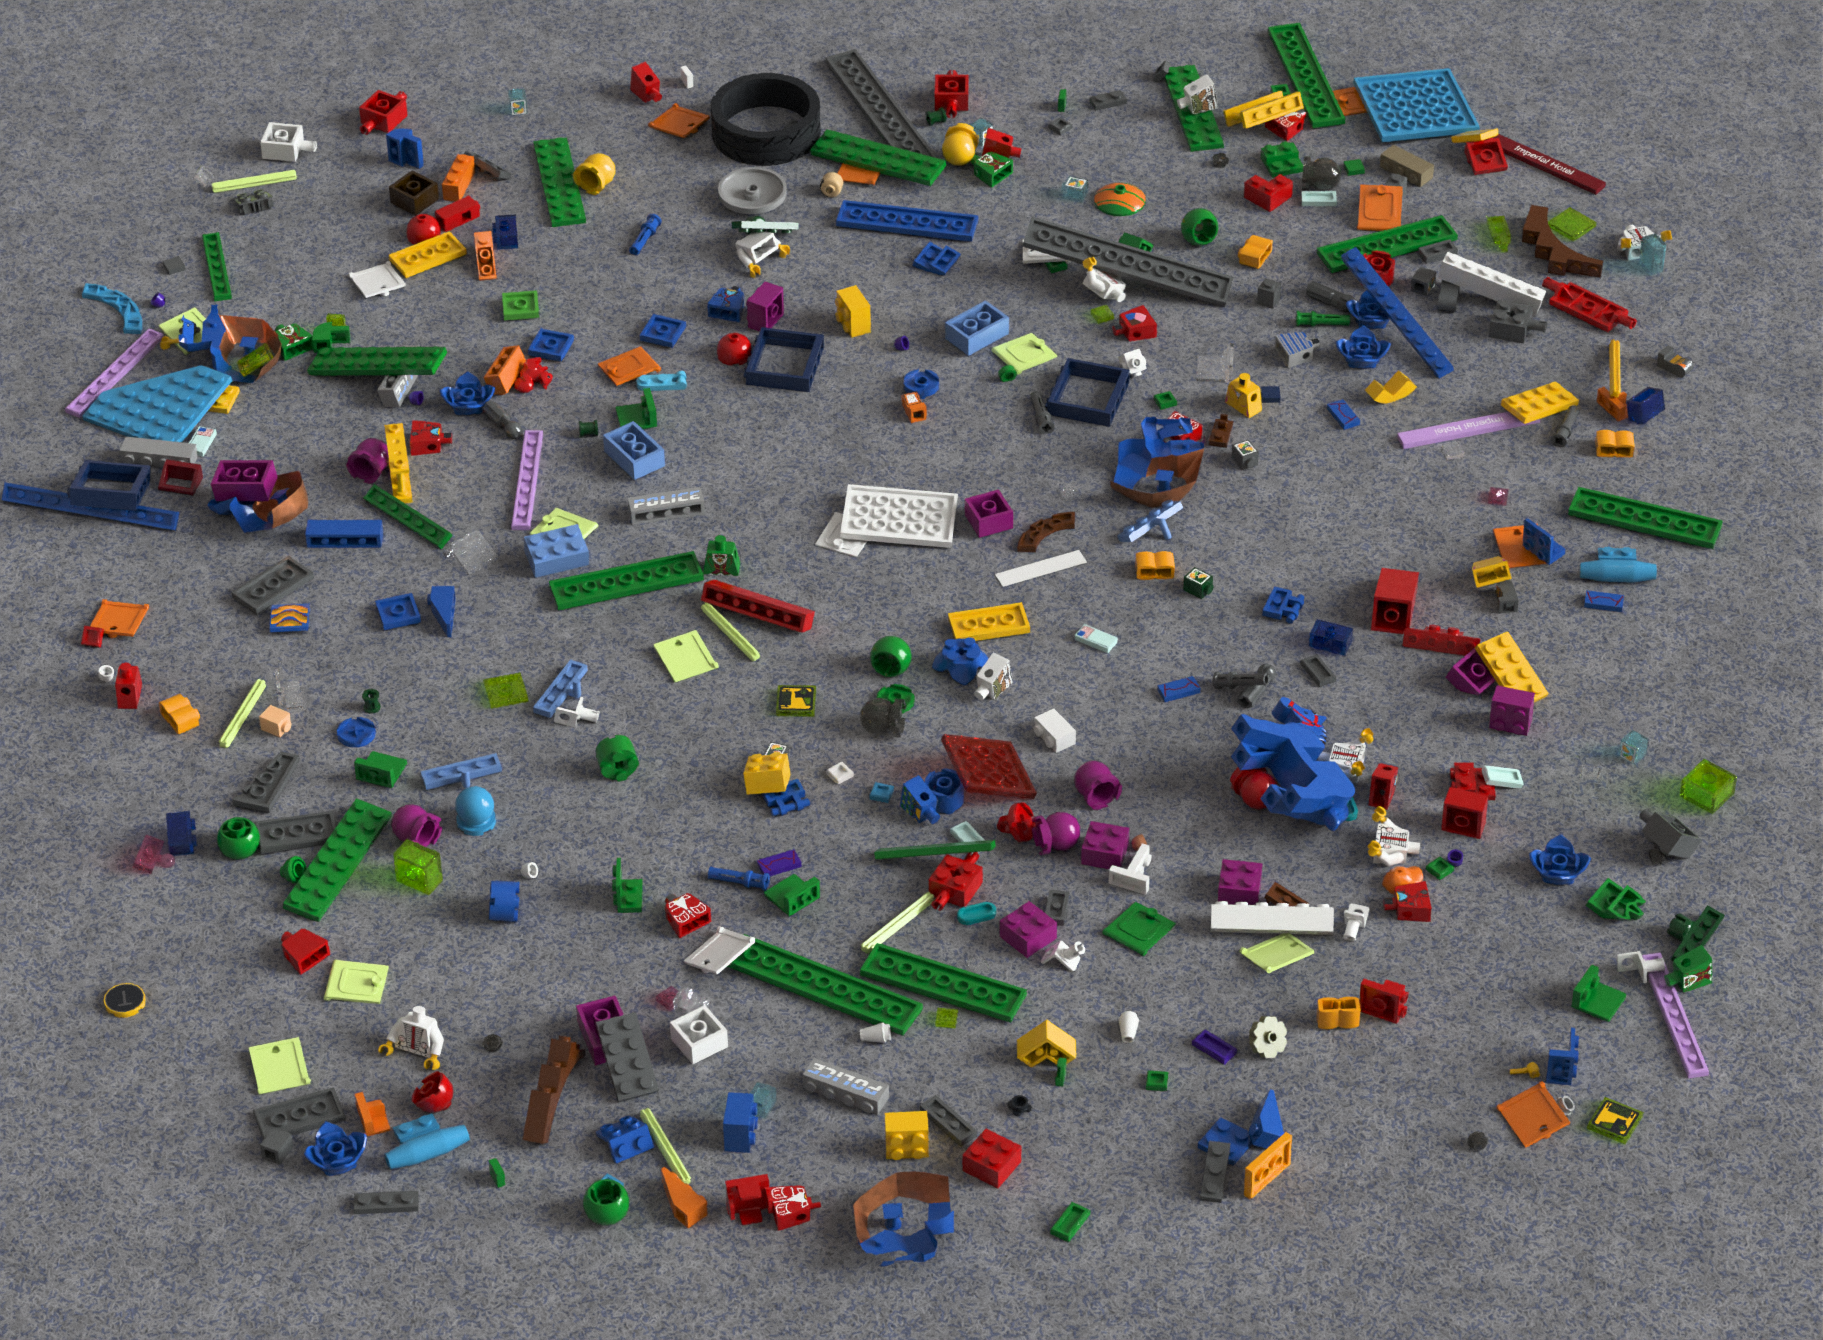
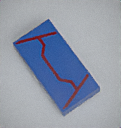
(1343, 414)
(1604, 601)
(1178, 689)

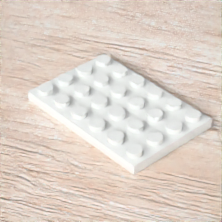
(899, 516)

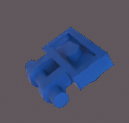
(1277, 605)
(793, 792)

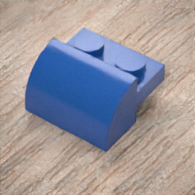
(404, 148)

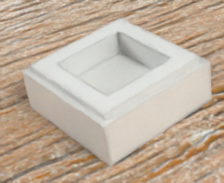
(686, 77)
(839, 773)

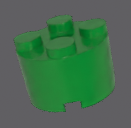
(616, 758)

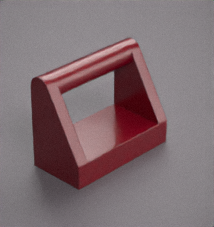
(183, 471)

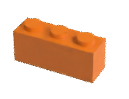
(458, 177)
(505, 369)

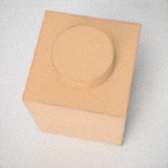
(275, 721)

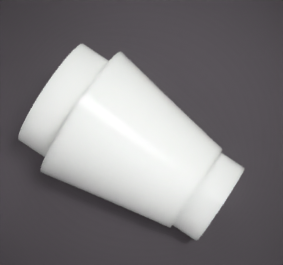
(1128, 1025)
(876, 1033)

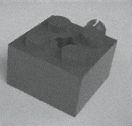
(1513, 322)
(1669, 834)

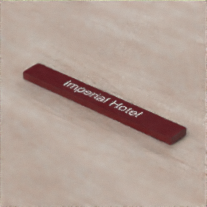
(1551, 165)

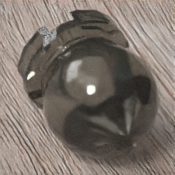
(1321, 174)
(881, 716)

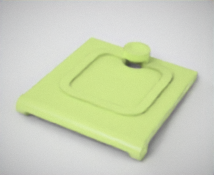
(172, 326)
(1022, 352)
(563, 519)
(685, 656)
(1277, 952)
(354, 982)
(279, 1065)

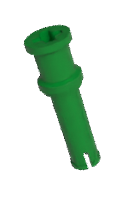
(1321, 319)

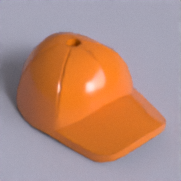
(1401, 876)

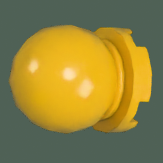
(960, 144)
(594, 173)

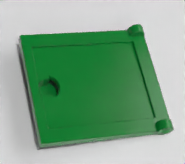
(1138, 931)

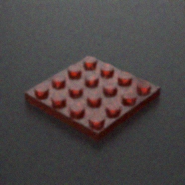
(988, 766)

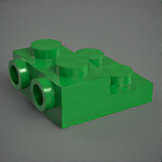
(1281, 159)

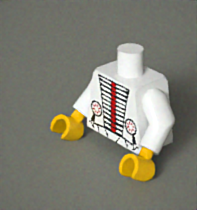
(1632, 240)
(756, 247)
(1103, 283)
(1350, 755)
(1391, 841)
(417, 1035)

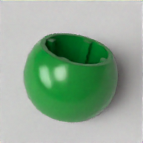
(1202, 223)
(890, 656)
(238, 838)
(606, 1202)

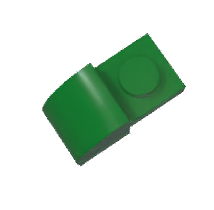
(326, 335)

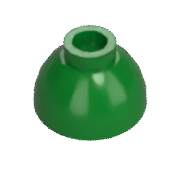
(293, 869)

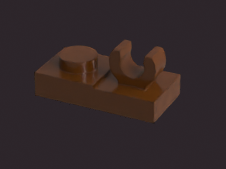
(1221, 432)
(1280, 894)

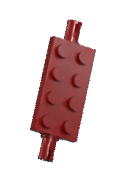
(1587, 306)

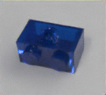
(505, 232)
(1645, 405)
(1331, 637)
(180, 833)

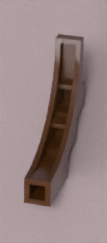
(1548, 247)
(552, 1078)

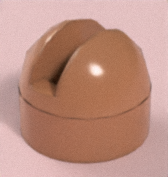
(1137, 841)

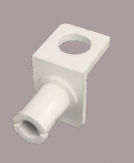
(580, 713)
(1354, 920)
(1066, 955)
(1640, 964)

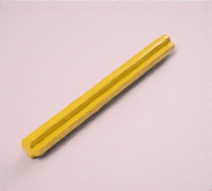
(1614, 368)

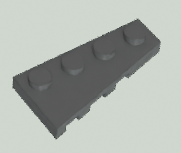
(268, 785)

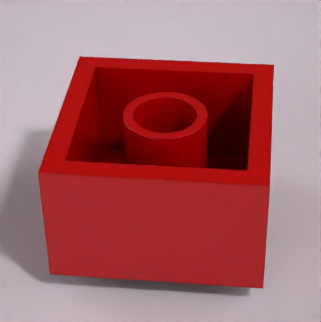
(1464, 812)
(991, 1158)

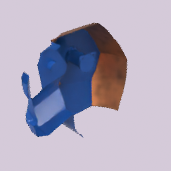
(223, 332)
(1153, 456)
(252, 515)
(915, 1185)

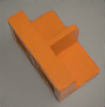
(1614, 406)
(371, 1115)

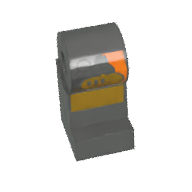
(1673, 362)
(1506, 597)

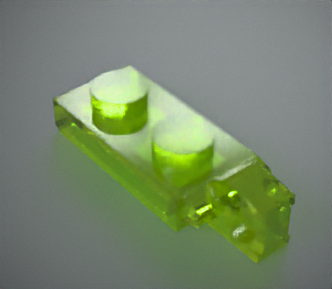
(1499, 232)

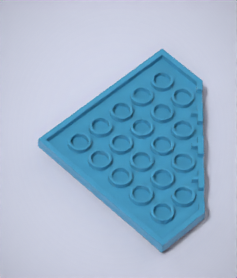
(160, 406)

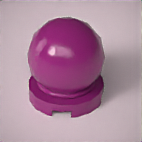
(368, 460)
(1097, 784)
(416, 825)
(1058, 832)

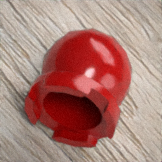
(1252, 785)

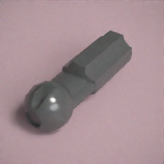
(1328, 295)
(502, 419)
(1252, 693)

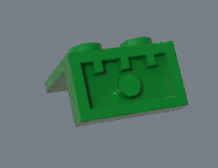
(641, 413)
(379, 769)
(628, 891)
(794, 893)
(1596, 998)

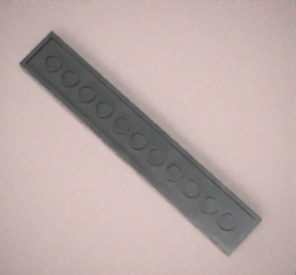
(876, 102)
(1128, 261)

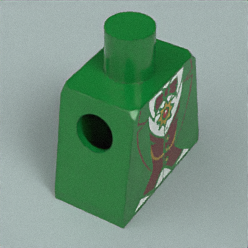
(992, 168)
(293, 340)
(721, 558)
(1691, 970)

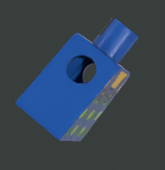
(919, 801)

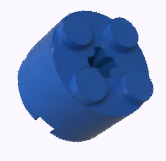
(947, 789)
(504, 901)

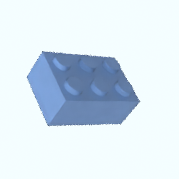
(977, 328)
(634, 450)
(556, 550)

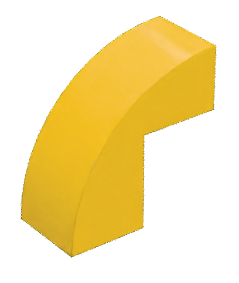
(1395, 389)

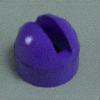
(158, 300)
(901, 343)
(416, 397)
(1455, 857)

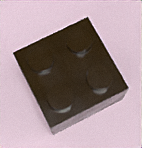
(413, 192)

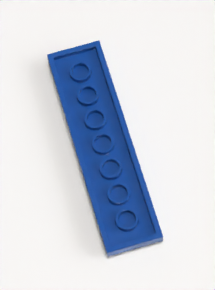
(907, 220)

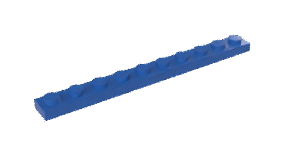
(1397, 313)
(60, 501)

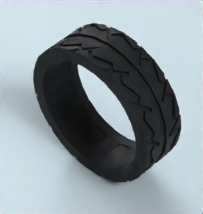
(762, 91)

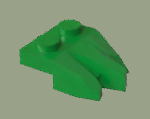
(1615, 902)

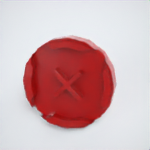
(1017, 822)

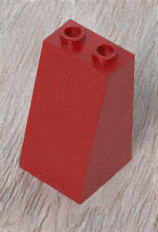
(1394, 600)

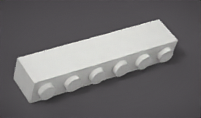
(1489, 282)
(1272, 919)

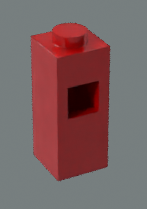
(457, 213)

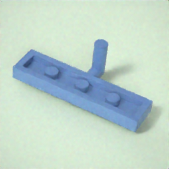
(1155, 517)
(564, 684)
(461, 771)

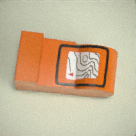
(913, 404)

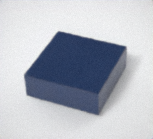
(1270, 394)

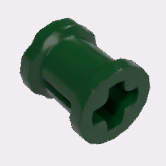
(935, 116)
(588, 428)
(373, 699)

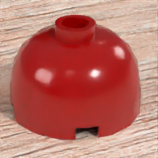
(422, 228)
(734, 349)
(434, 1094)

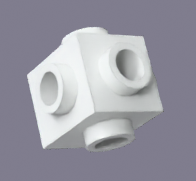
(1133, 361)

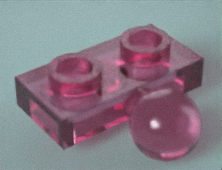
(150, 854)

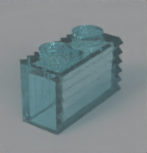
(1652, 254)

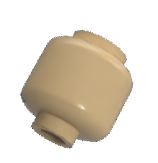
(831, 184)

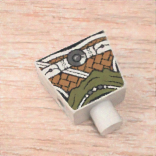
(1199, 96)
(993, 677)

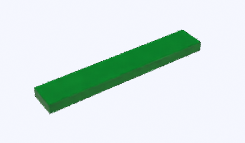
(216, 266)
(407, 516)
(935, 849)

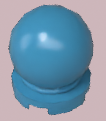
(475, 811)

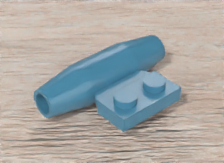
(1617, 566)
(423, 1141)

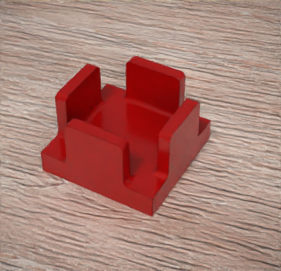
(748, 1197)

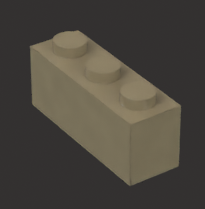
(1407, 165)

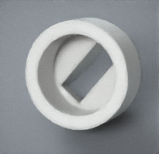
(106, 669)
(529, 870)

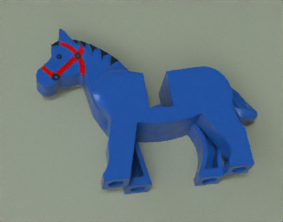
(1308, 787)

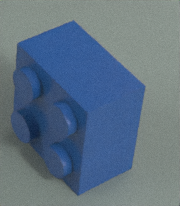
(740, 1122)

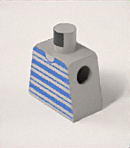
(1295, 348)

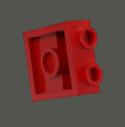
(1485, 156)
(1470, 779)
(1383, 1000)

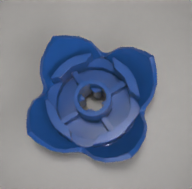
(1367, 312)
(1362, 348)
(468, 395)
(961, 659)
(1558, 861)
(335, 1150)

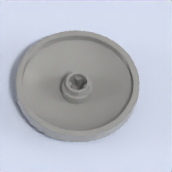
(752, 190)

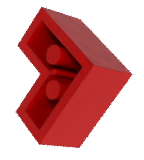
(1268, 193)

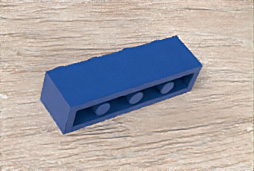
(344, 533)

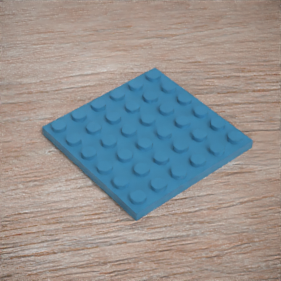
(1415, 105)

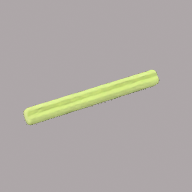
(254, 181)
(730, 631)
(242, 713)
(898, 922)
(664, 1145)

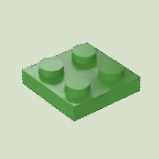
(520, 305)

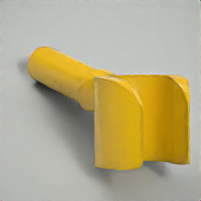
(165, 342)
(1532, 1068)

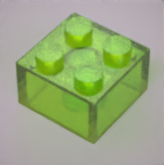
(1708, 786)
(418, 867)

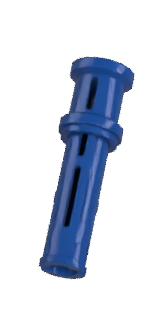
(647, 229)
(748, 881)

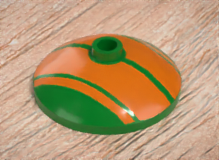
(1119, 199)

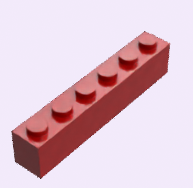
(757, 605)

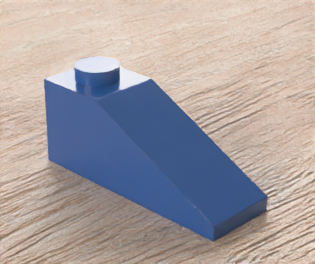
(442, 606)
(1266, 1124)

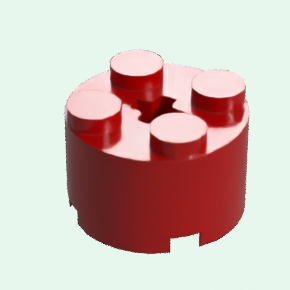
(1382, 264)

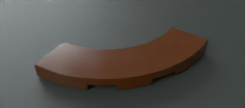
(1040, 529)

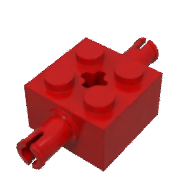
(951, 93)
(382, 111)
(955, 880)

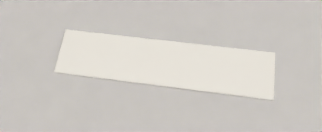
(1040, 568)

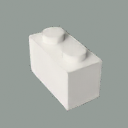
(1054, 730)

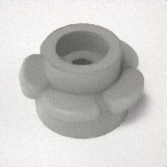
(1565, 1104)

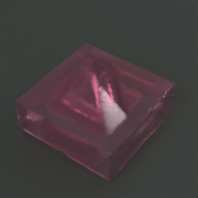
(1498, 496)
(666, 998)

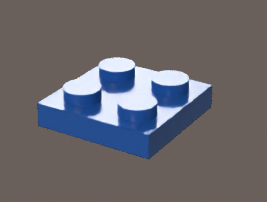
(662, 330)
(550, 345)
(398, 611)
(1228, 1133)

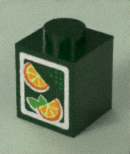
(1198, 583)

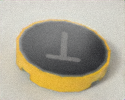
(124, 1000)

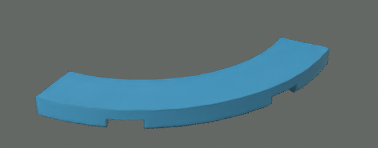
(119, 301)

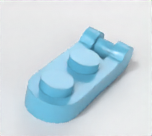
(662, 381)

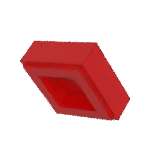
(92, 636)

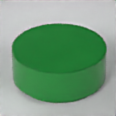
(1007, 373)

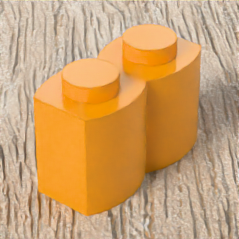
(1255, 251)
(1614, 443)
(1154, 565)
(179, 713)
(1338, 1012)

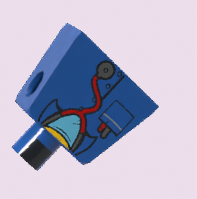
(727, 304)

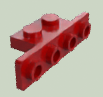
(1439, 640)

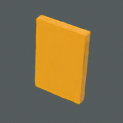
(1267, 1165)

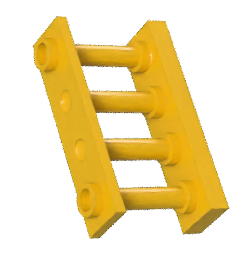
(1263, 109)
(398, 462)

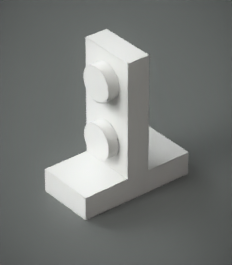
(1133, 876)

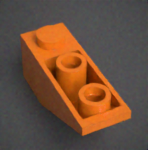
(485, 255)
(684, 1202)

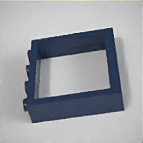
(789, 339)
(1094, 371)
(109, 498)

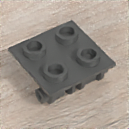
(259, 195)

